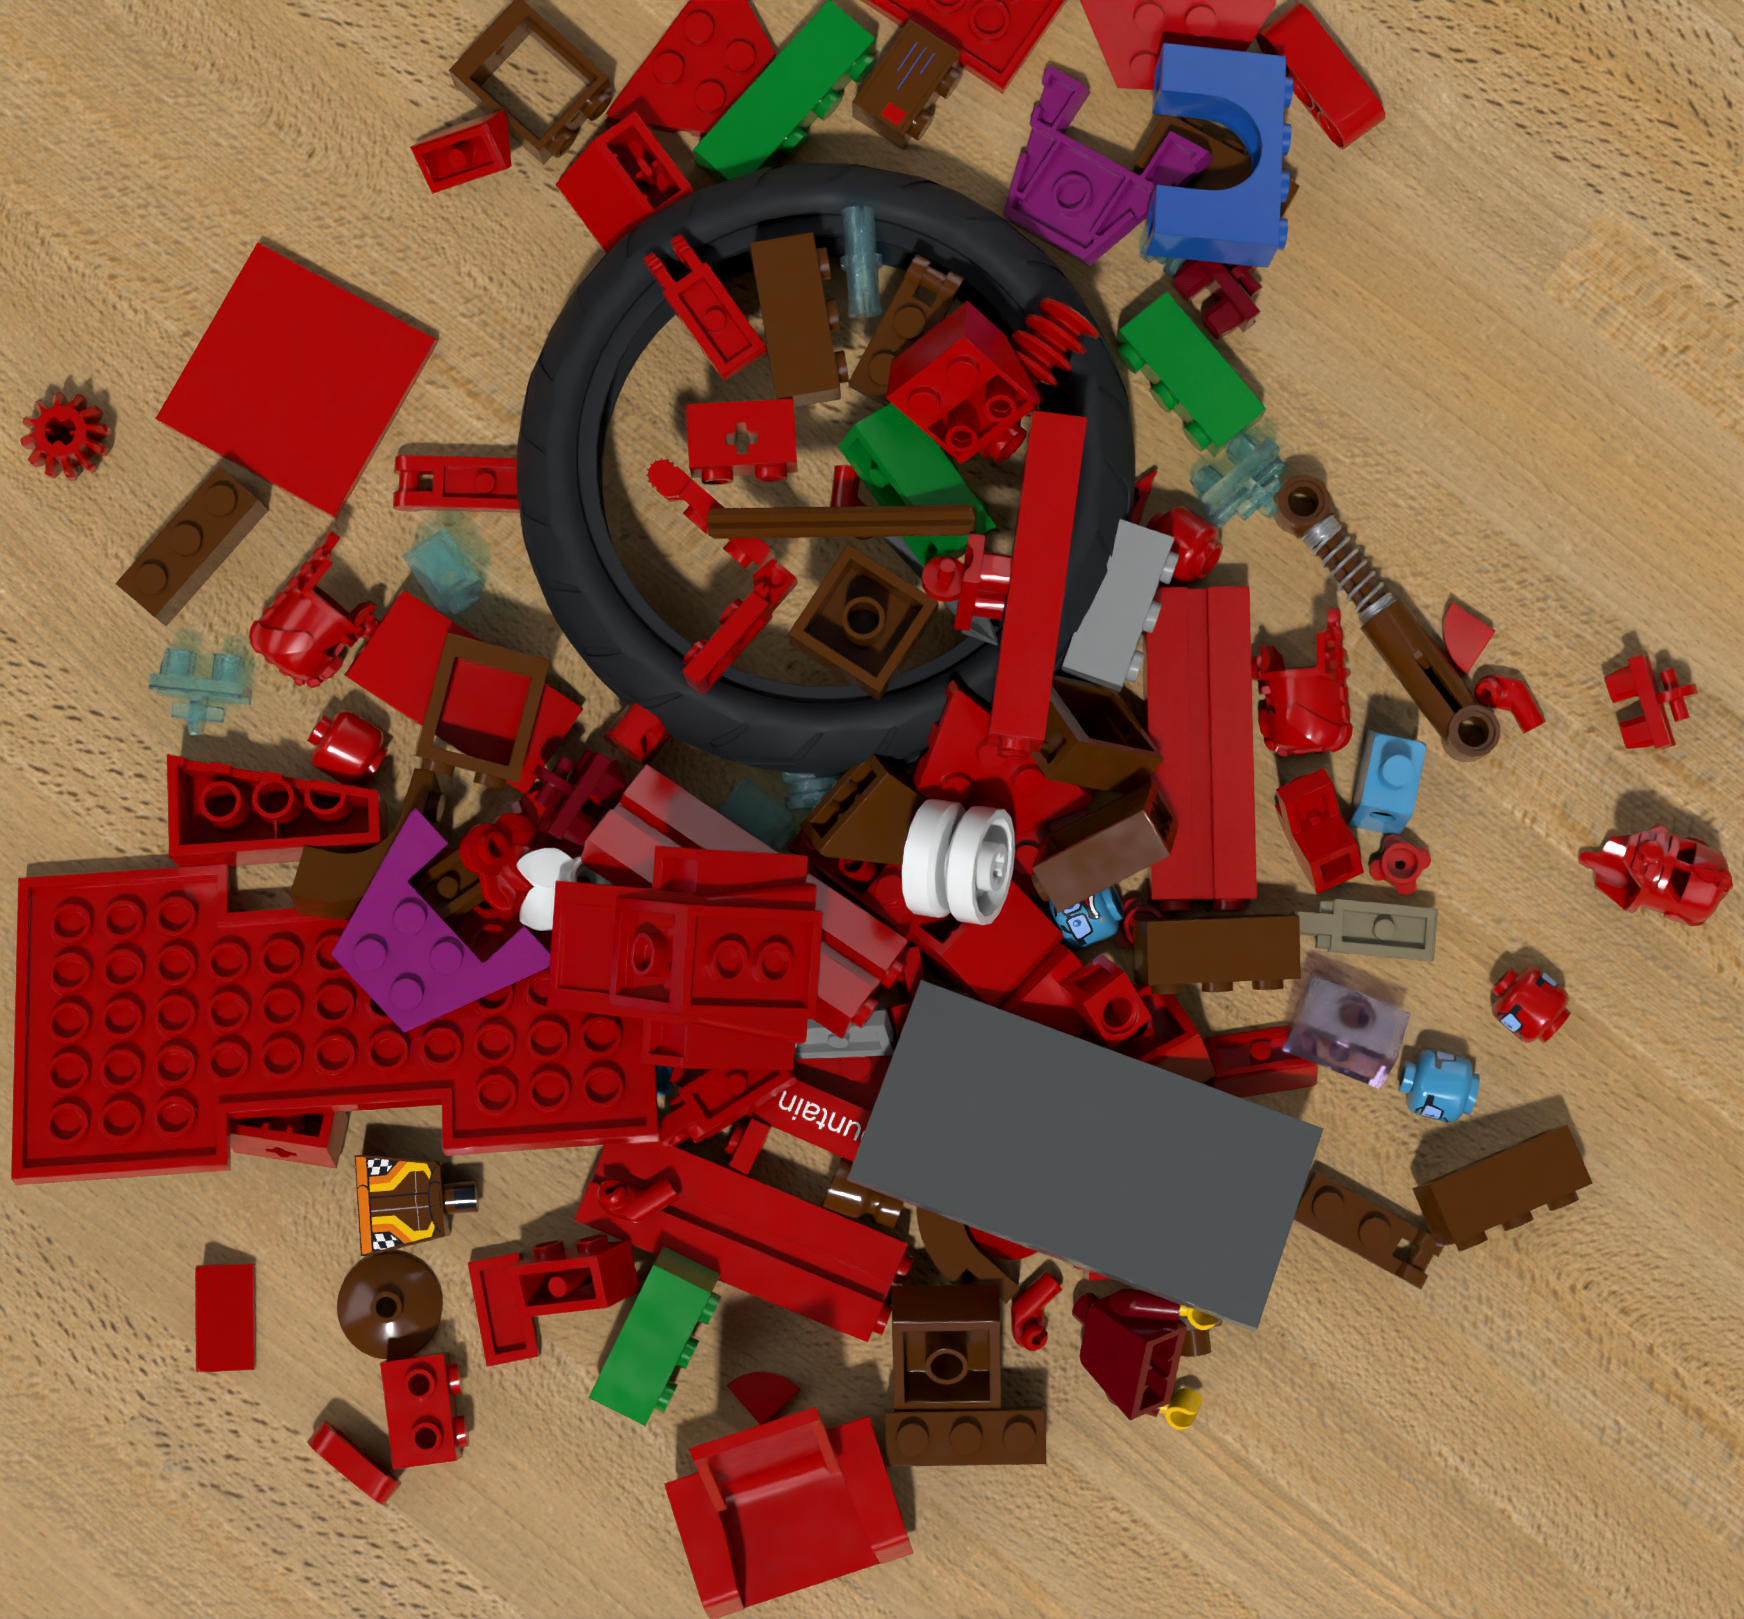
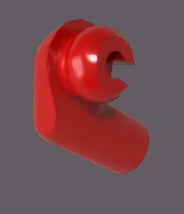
(635, 1204)

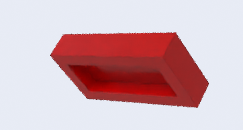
(502, 1332)

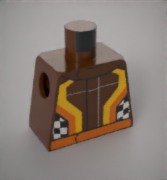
(407, 1202)

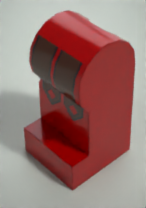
(637, 734)

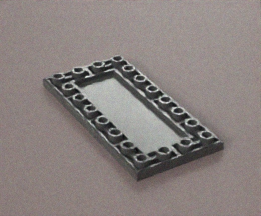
(1086, 1155)

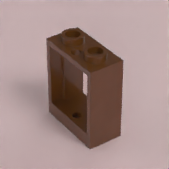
(498, 44)
(492, 657)
(1089, 739)
(1104, 847)

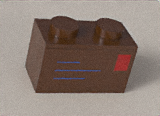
(907, 85)

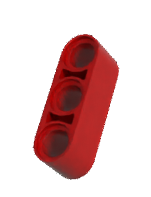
(1322, 76)

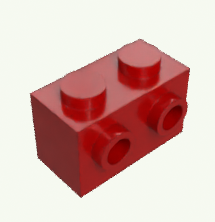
(573, 1278)
(423, 1410)

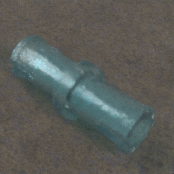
(861, 262)

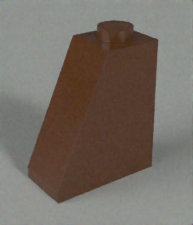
(865, 814)

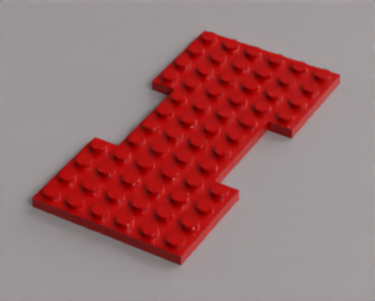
(169, 1015)

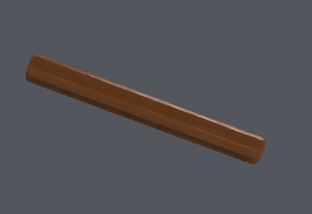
(841, 521)

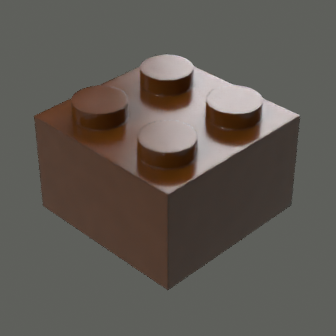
(863, 622)
(946, 1348)

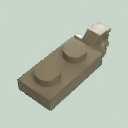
(1372, 929)

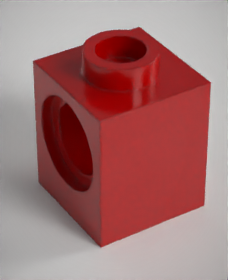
(1093, 989)

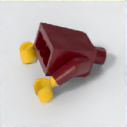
(1135, 1352)

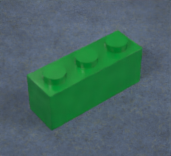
(1188, 375)
(910, 469)
(657, 1337)

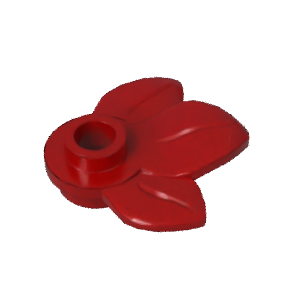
(493, 854)

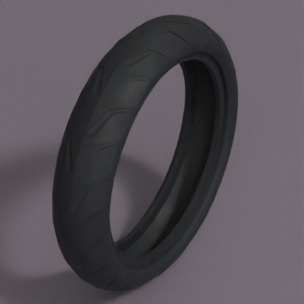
(616, 318)

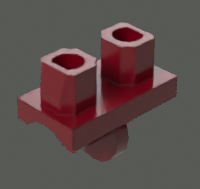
(1233, 305)
(588, 777)

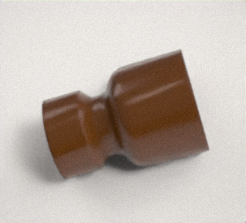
(857, 1200)

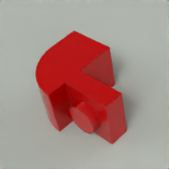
(1318, 831)

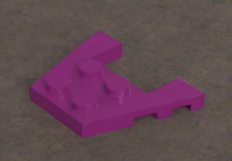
(1078, 195)
(410, 955)

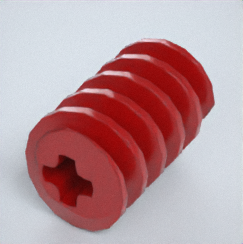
(1049, 341)

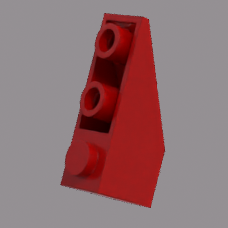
(870, 884)

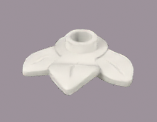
(542, 871)

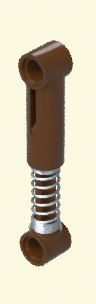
(1390, 625)

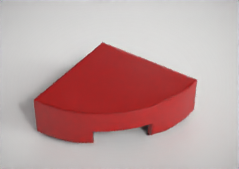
(1464, 637)
(762, 1393)

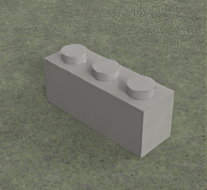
(1122, 608)

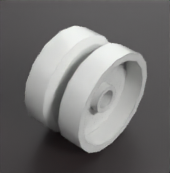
(958, 861)

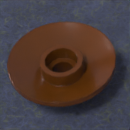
(416, 1299)

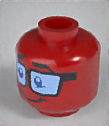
(1530, 1004)

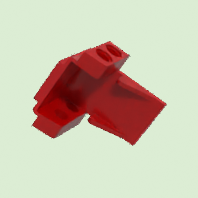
(707, 957)
(785, 1510)

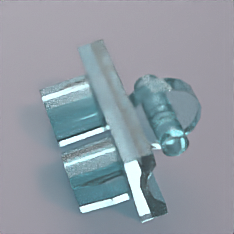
(1246, 486)
(178, 681)

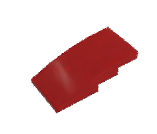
(479, 702)

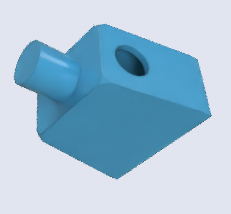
(1386, 782)

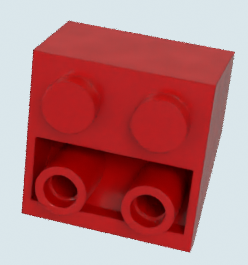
(622, 181)
(962, 383)
(991, 957)

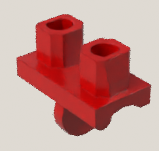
(977, 582)
(1654, 725)

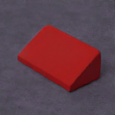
(464, 151)
(1256, 1064)
(225, 1317)

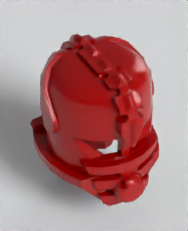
(308, 621)
(1306, 703)
(1662, 874)

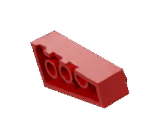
(264, 817)

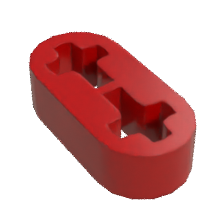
(354, 1462)

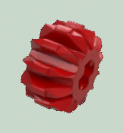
(48, 446)

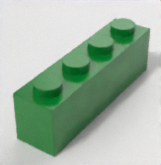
(789, 96)

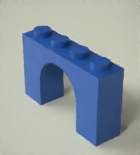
(1249, 98)

